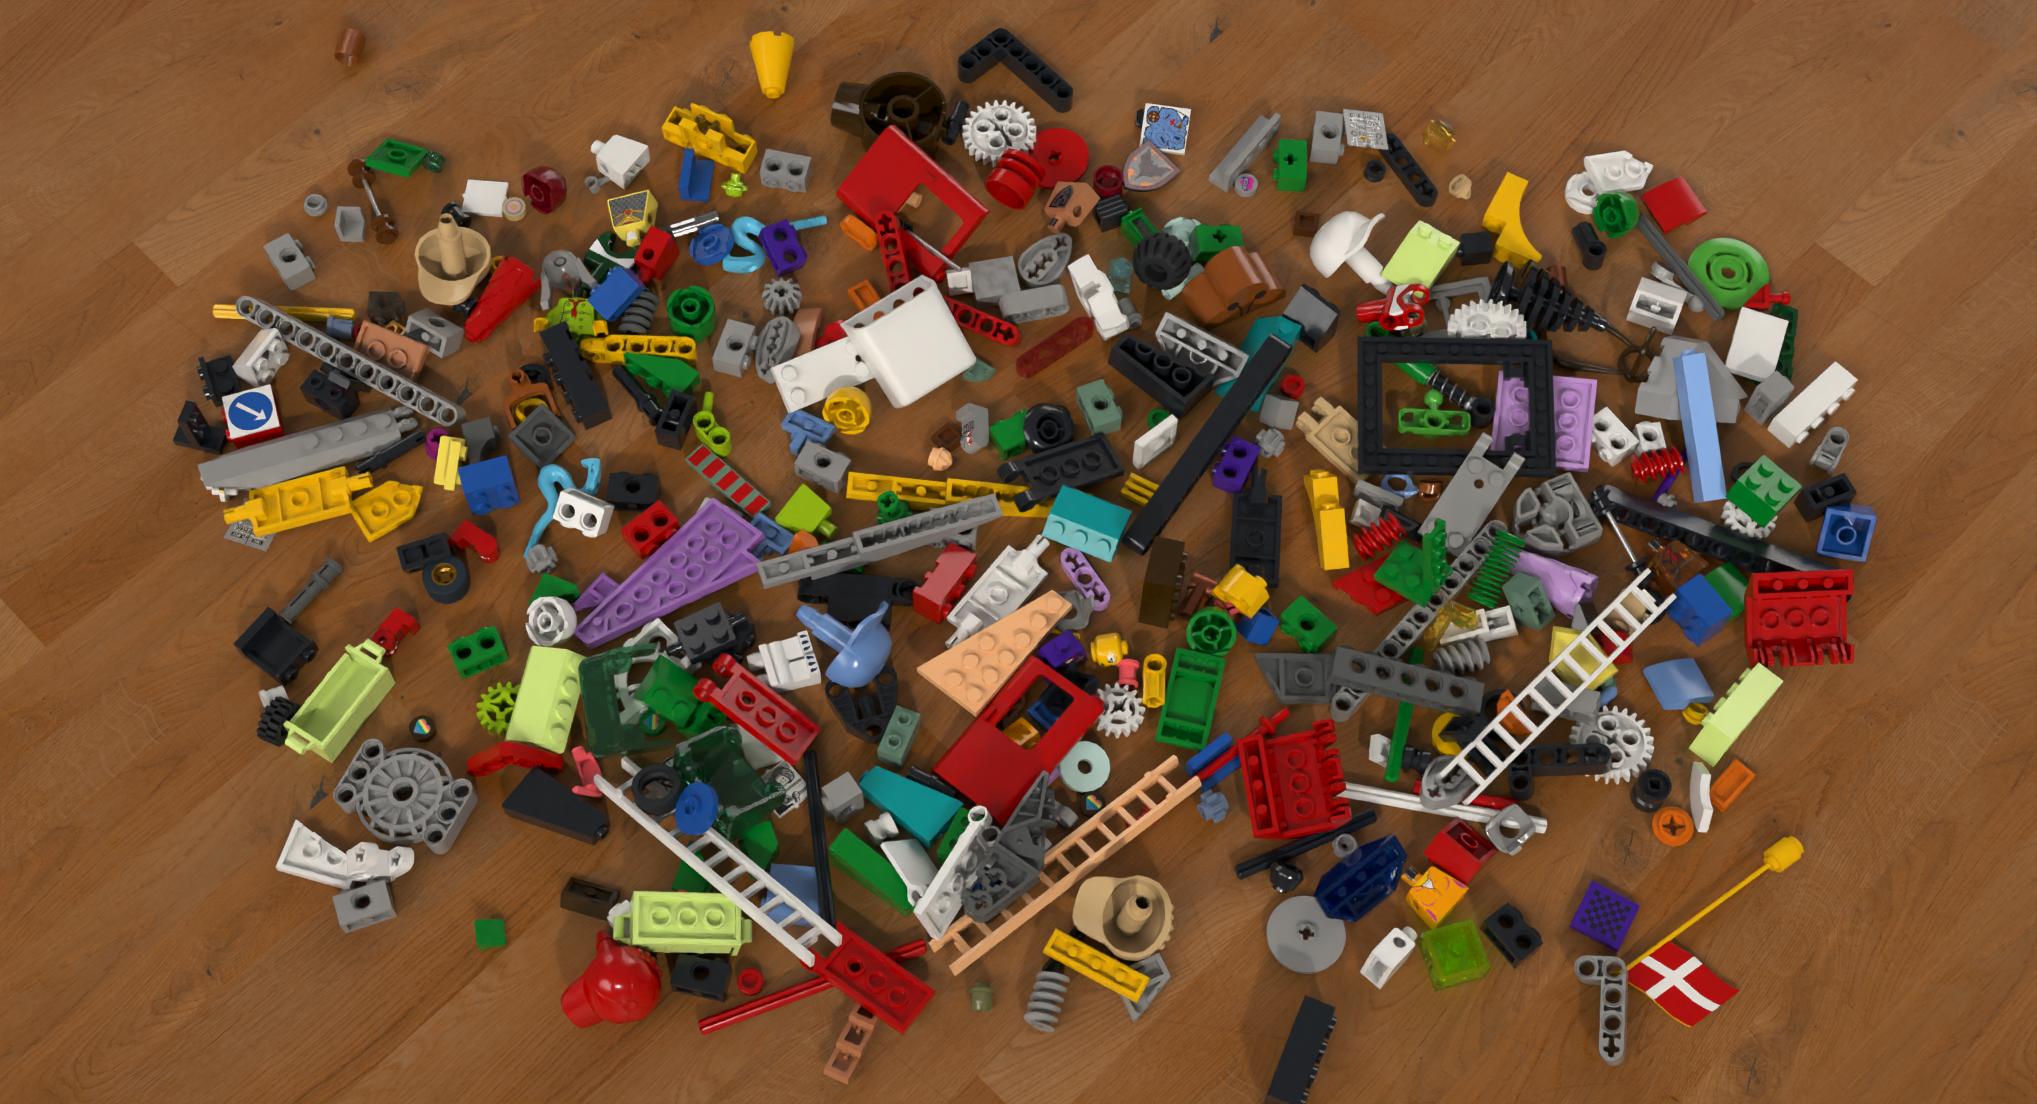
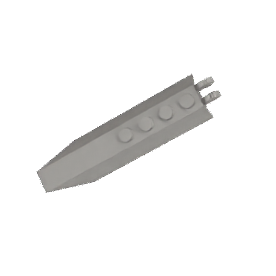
(308, 450)

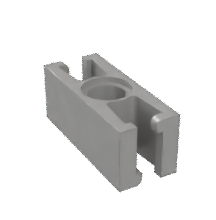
(1581, 709)

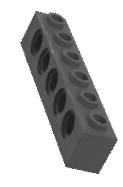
(1341, 673)

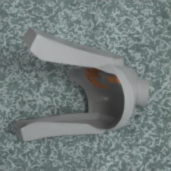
(557, 270)

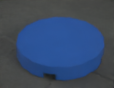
(711, 245)

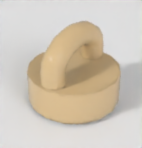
(1460, 187)

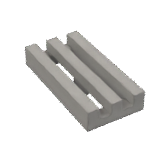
(1377, 496)

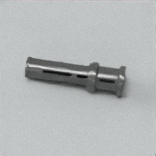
(318, 582)

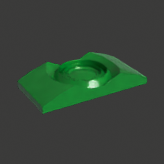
(1190, 699)

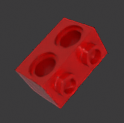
(646, 526)

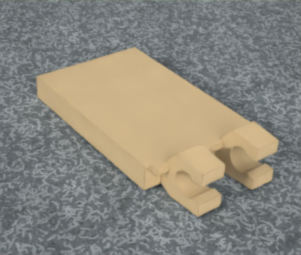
(1333, 437)

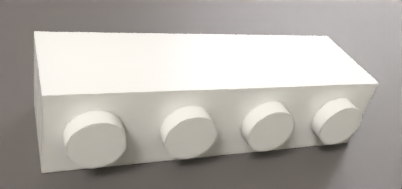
(1812, 405)

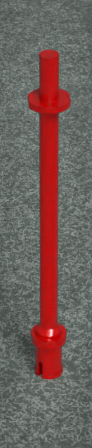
(1266, 726)

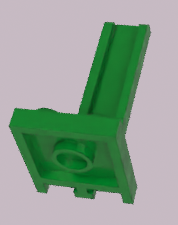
(1417, 572)

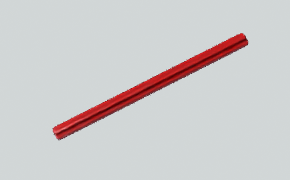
(796, 992)

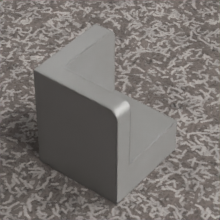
(350, 224)
(1278, 411)

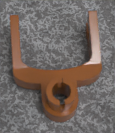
(523, 391)

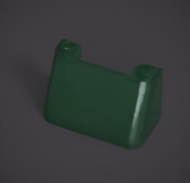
(741, 792)

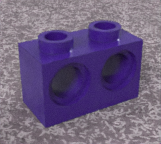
(777, 249)
(1231, 464)

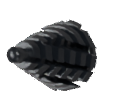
(1542, 300)

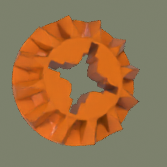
(1680, 819)

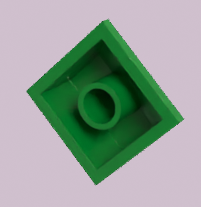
(668, 692)

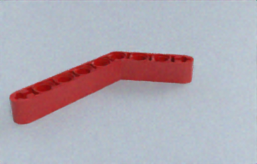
(902, 278)

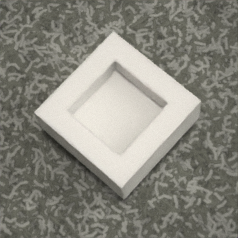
(959, 282)
(1379, 749)

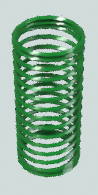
(1482, 598)

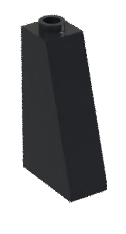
(554, 807)

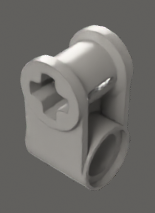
(1829, 453)

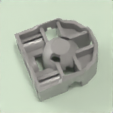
(1556, 511)

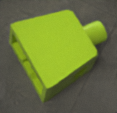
(807, 512)

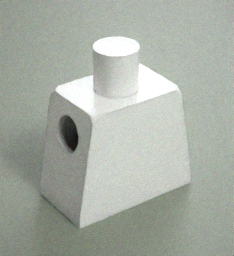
(621, 159)
(1389, 956)

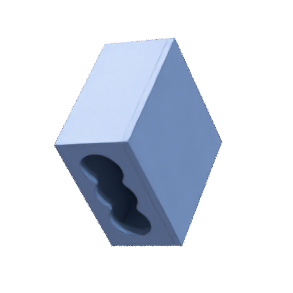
(801, 883)

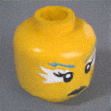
(1109, 649)

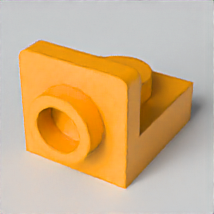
(1023, 733)

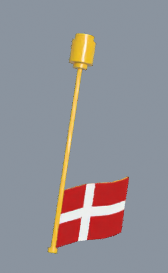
(1679, 979)

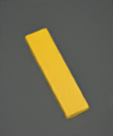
(1096, 965)

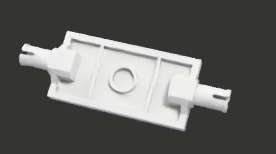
(999, 591)

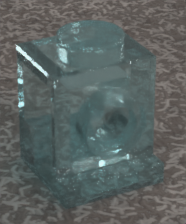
(1121, 269)

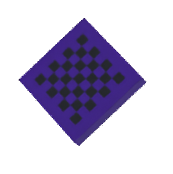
(1604, 916)

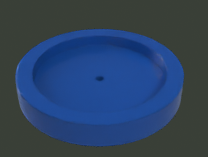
(696, 809)

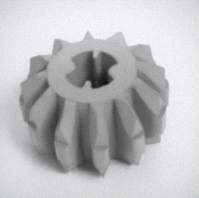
(782, 296)

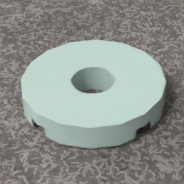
(1098, 762)

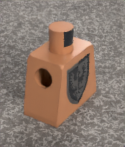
(1069, 204)

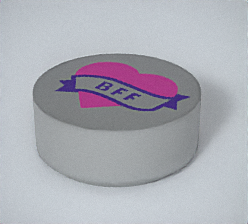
(1245, 185)

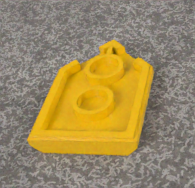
(386, 508)

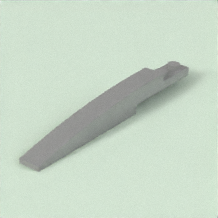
(879, 542)

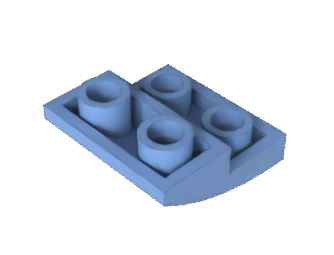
(1678, 683)

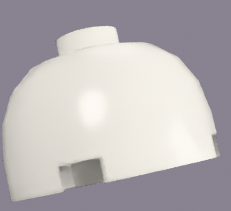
(551, 621)

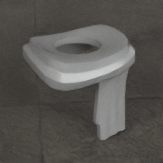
(1083, 609)
(1513, 844)

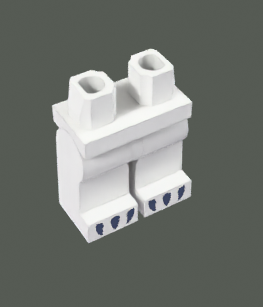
(786, 663)

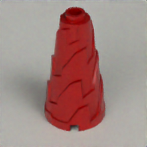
(506, 292)

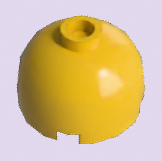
(848, 409)

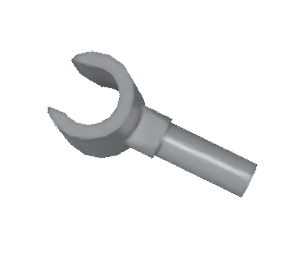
(597, 183)

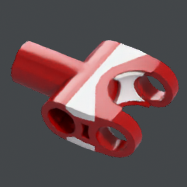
(1394, 309)

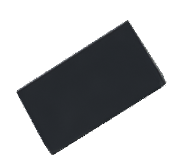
(1583, 615)

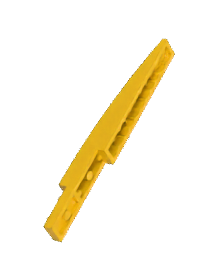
(934, 494)

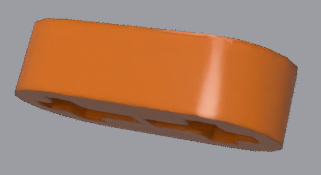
(859, 232)

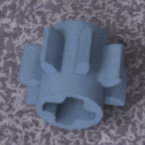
(1212, 806)

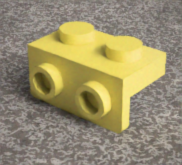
(450, 458)

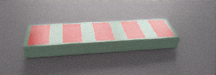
(727, 482)

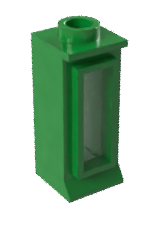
(1136, 227)

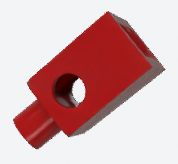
(655, 255)

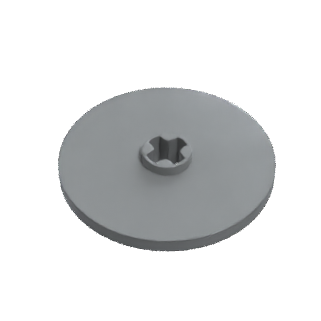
(1288, 944)

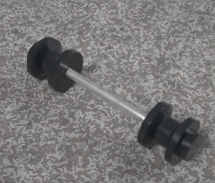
(1604, 506)

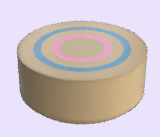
(514, 209)

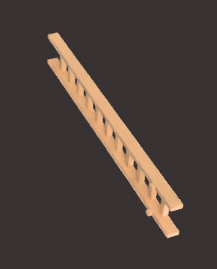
(1174, 797)

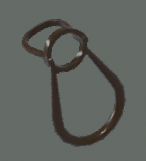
(1629, 377)

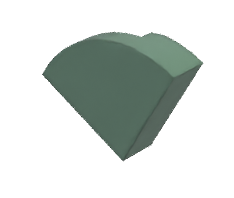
(979, 372)

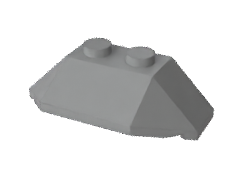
(1200, 348)

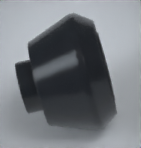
(1285, 876)

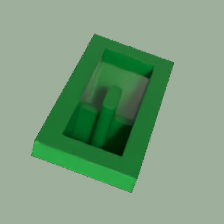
(553, 586)

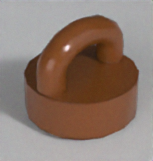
(1430, 486)

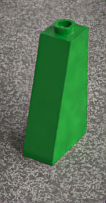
(870, 870)

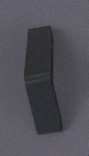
(1007, 49)

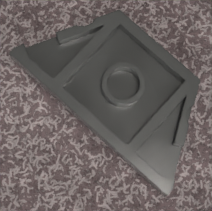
(1297, 677)

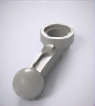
(1666, 276)

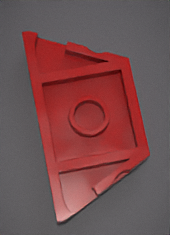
(1367, 591)

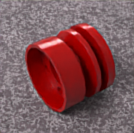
(1015, 179)

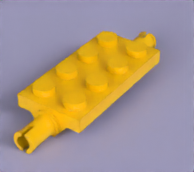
(299, 501)

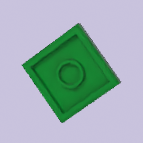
(397, 157)

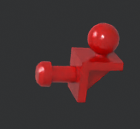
(1762, 298)

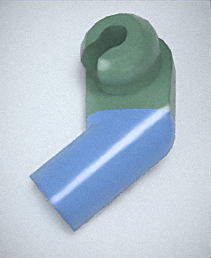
(1608, 691)

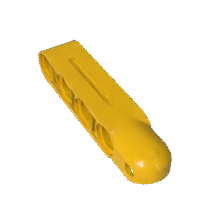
(629, 343)

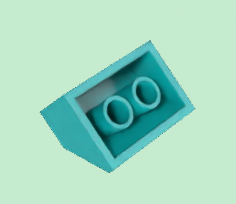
(1087, 523)

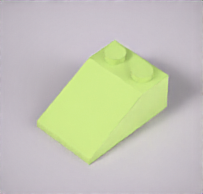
(1421, 257)

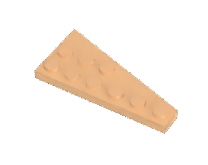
(986, 661)

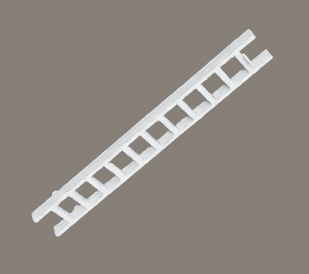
(1645, 598)
(798, 946)

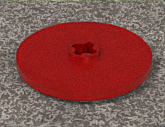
(1070, 150)

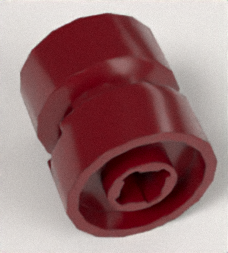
(1107, 181)

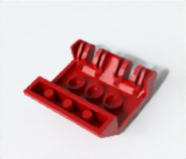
(1797, 617)
(1294, 783)

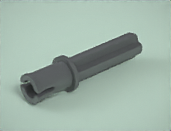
(691, 224)

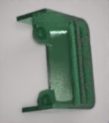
(600, 705)

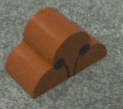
(1231, 287)

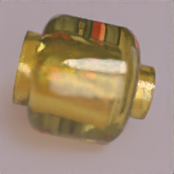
(1439, 135)

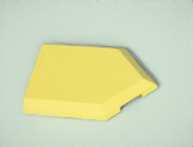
(1560, 640)

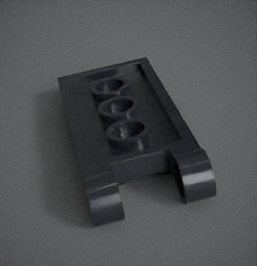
(1072, 464)

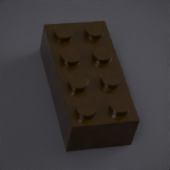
(1163, 582)

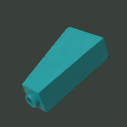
(913, 806)

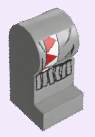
(974, 427)

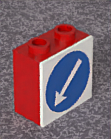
(252, 417)

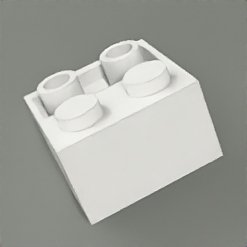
(1656, 305)
(262, 358)

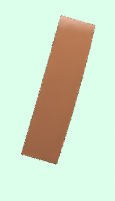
(809, 323)

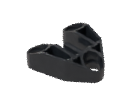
(845, 711)

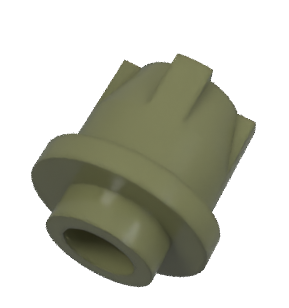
(1415, 331)
(981, 997)

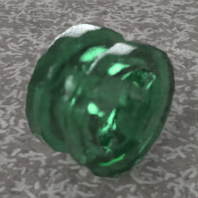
(433, 162)

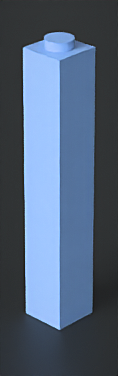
(1699, 426)

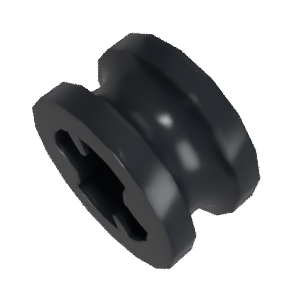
(1368, 174)

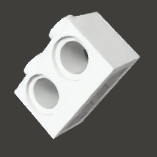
(1613, 433)
(584, 507)

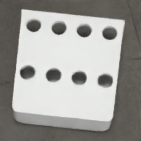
(911, 345)

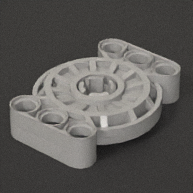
(423, 813)

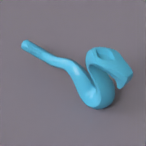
(745, 225)
(546, 479)

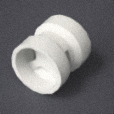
(881, 828)

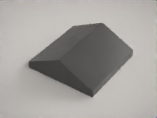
(541, 437)

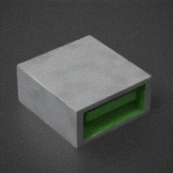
(992, 280)

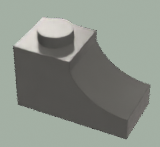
(480, 439)

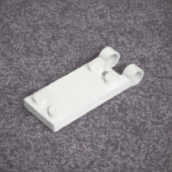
(819, 374)
(957, 873)

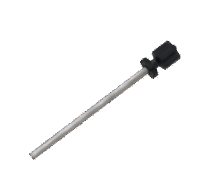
(909, 229)

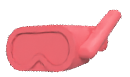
(588, 767)

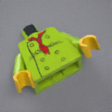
(579, 314)

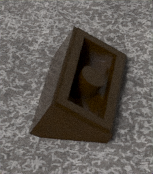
(588, 898)

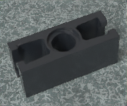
(854, 609)

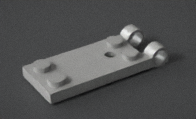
(1465, 505)

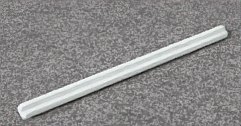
(1412, 802)

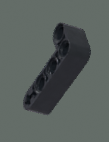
(1558, 767)

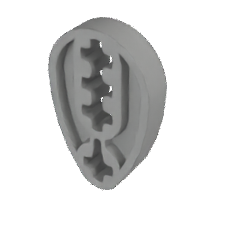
(1045, 249)
(775, 346)
(1449, 793)

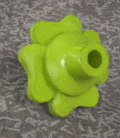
(734, 186)

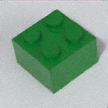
(1763, 491)

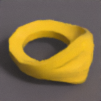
(521, 407)

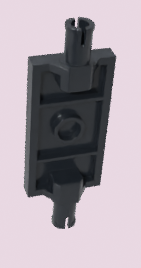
(1257, 530)

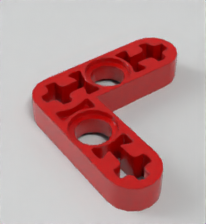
(515, 754)

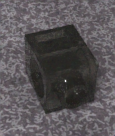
(379, 301)

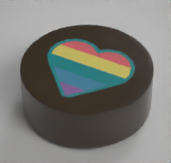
(422, 728)
(1092, 803)

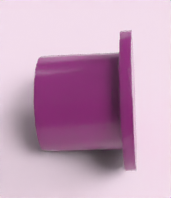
(433, 441)

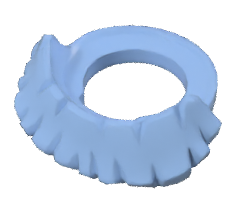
(1409, 490)

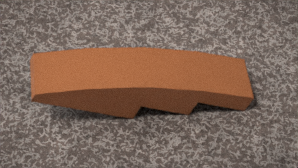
(852, 1044)

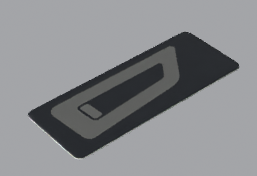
(1410, 525)

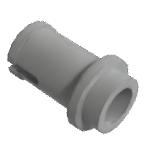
(1127, 308)

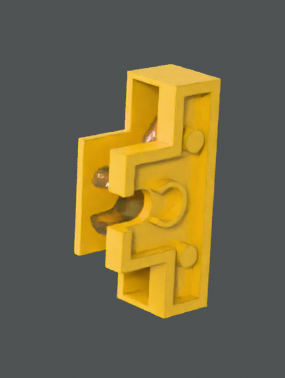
(710, 136)

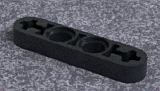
(1410, 168)

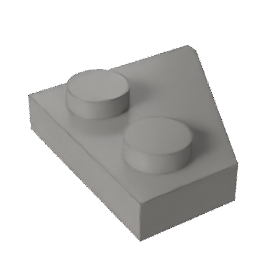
(1159, 976)

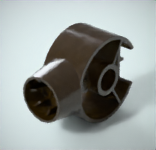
(895, 100)

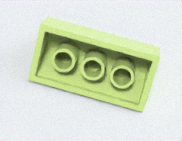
(546, 699)

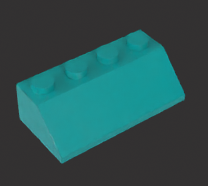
(1255, 338)

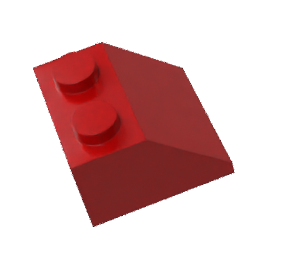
(1460, 851)

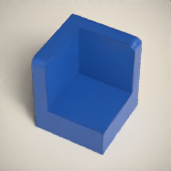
(1259, 627)

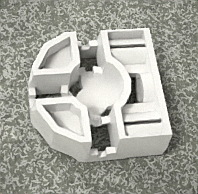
(1097, 297)

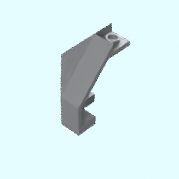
(1660, 396)

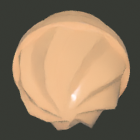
(940, 459)

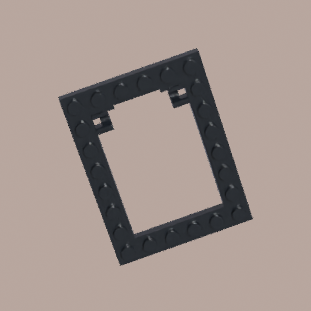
(1535, 370)

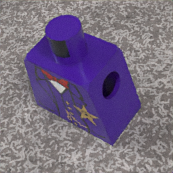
(1062, 651)

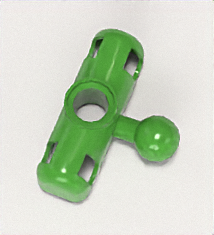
(1443, 418)

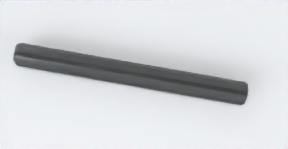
(1680, 267)

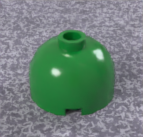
(1616, 213)
(1212, 631)

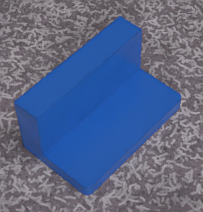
(695, 177)
(1208, 755)

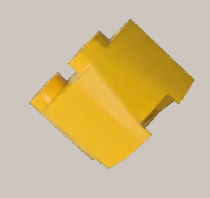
(1242, 590)

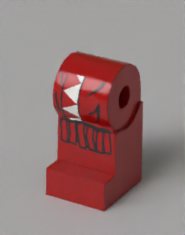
(476, 540)
(394, 630)

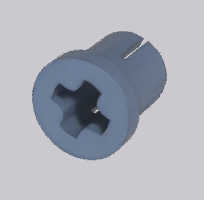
(339, 328)

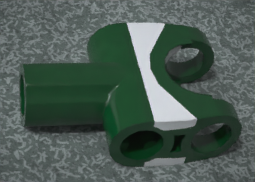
(602, 259)

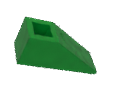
(663, 372)

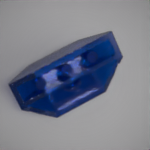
(1361, 879)

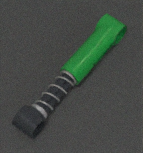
(1429, 375)

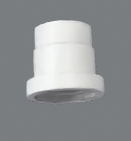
(267, 696)

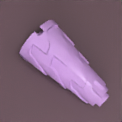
(1562, 583)

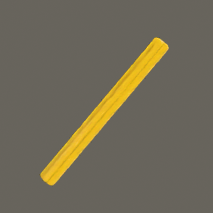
(302, 313)

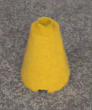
(772, 61)

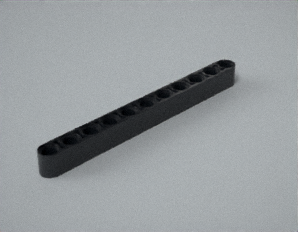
(1207, 444)
(1760, 556)

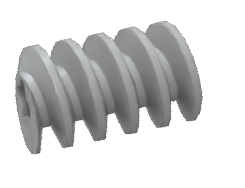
(1462, 656)
(1044, 1000)

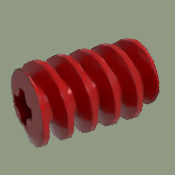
(1656, 464)
(1378, 536)

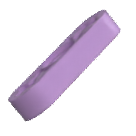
(1085, 589)

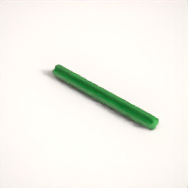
(1401, 726)

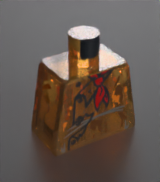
(1673, 565)

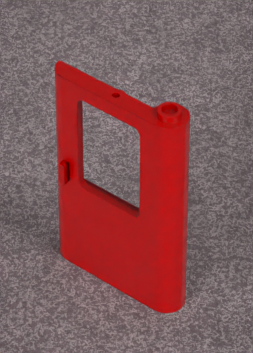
(886, 181)
(998, 770)

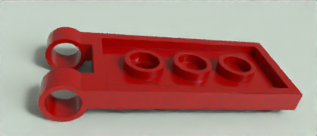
(767, 715)
(879, 984)

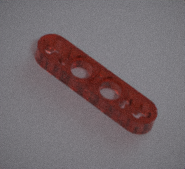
(1051, 344)

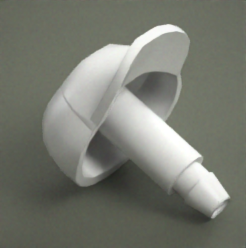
(1344, 240)

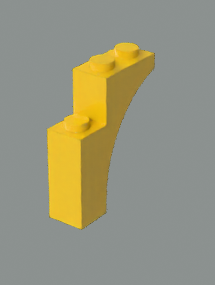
(1504, 219)
(1328, 519)

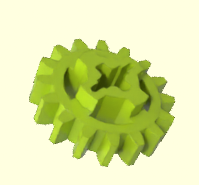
(493, 704)

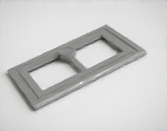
(1442, 304)

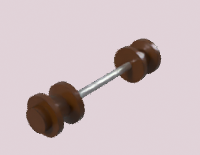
(381, 224)

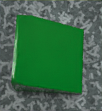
(490, 933)

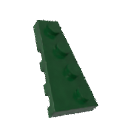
(1785, 359)

